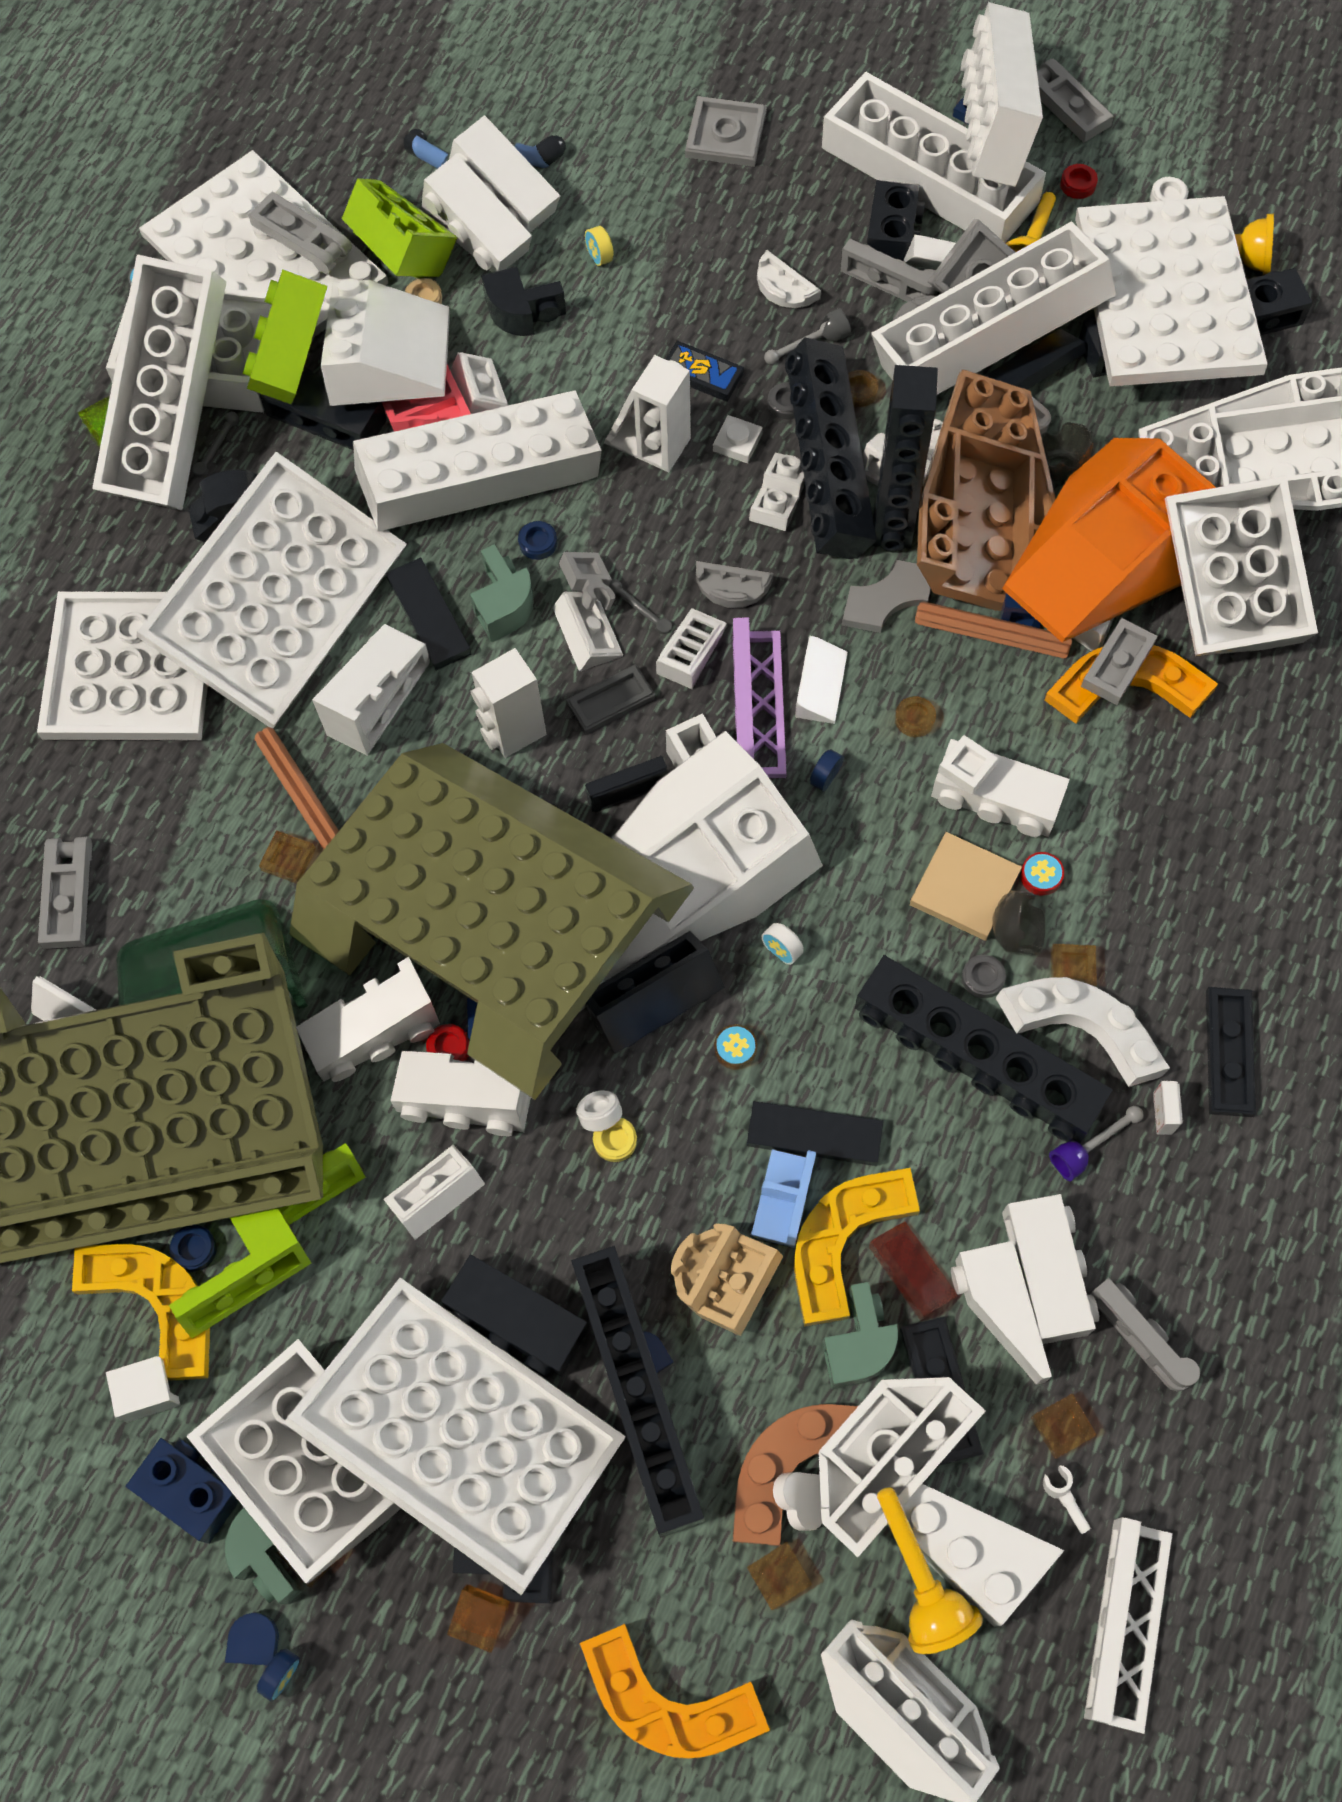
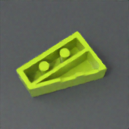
(398, 230)
(284, 336)

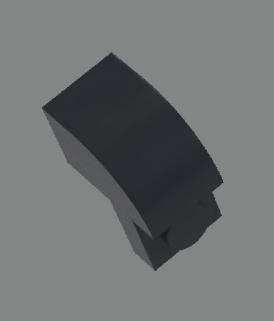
(517, 309)
(218, 497)

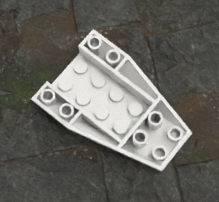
(1268, 433)
(726, 835)

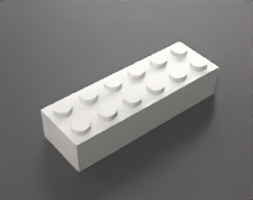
(1001, 94)
(914, 144)
(1000, 308)
(159, 382)
(476, 460)

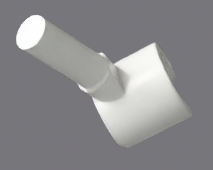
(1067, 1498)

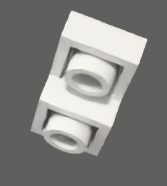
(779, 492)

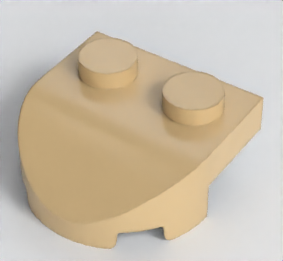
(723, 1275)

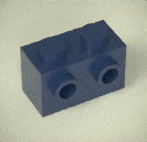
(183, 1489)

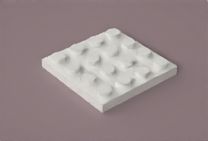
(110, 681)

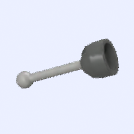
(833, 327)

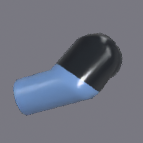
(416, 145)
(544, 152)

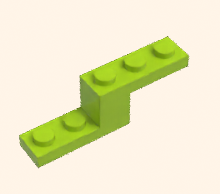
(272, 1250)

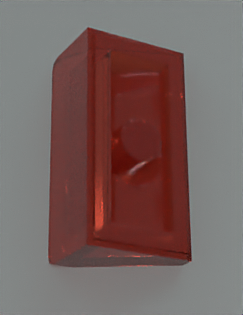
(912, 1270)

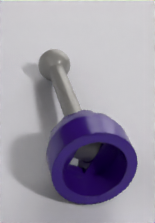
(1073, 1157)

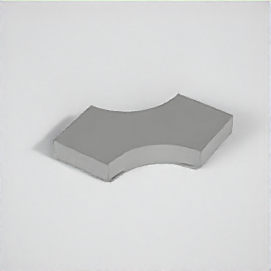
(873, 604)

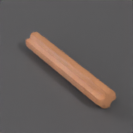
(991, 629)
(296, 785)

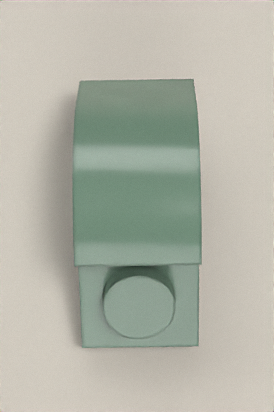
(505, 602)
(865, 1353)
(251, 1550)

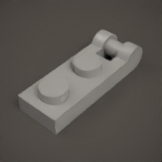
(1071, 101)
(300, 231)
(885, 272)
(64, 893)
(1145, 1336)

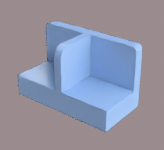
(783, 1197)

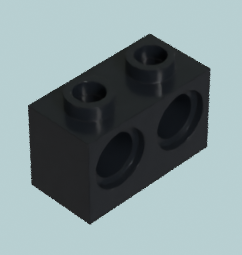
(893, 218)

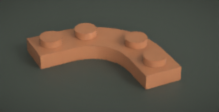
(775, 1452)

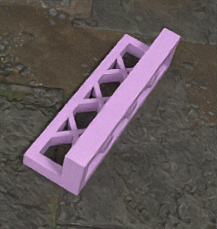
(744, 694)

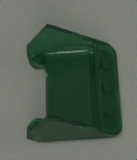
(148, 965)

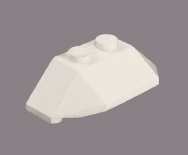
(893, 1443)
(909, 1713)

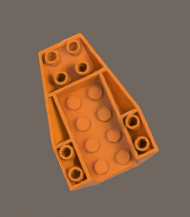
(1105, 538)

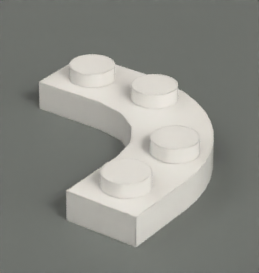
(1094, 1011)

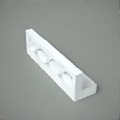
(1113, 1620)

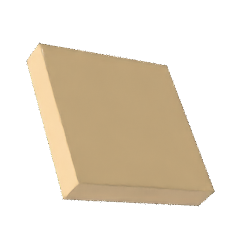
(964, 885)

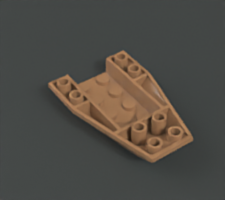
(982, 491)

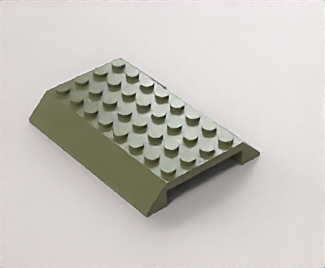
(485, 896)
(157, 1108)

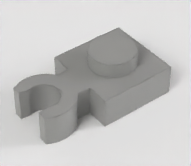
(588, 574)

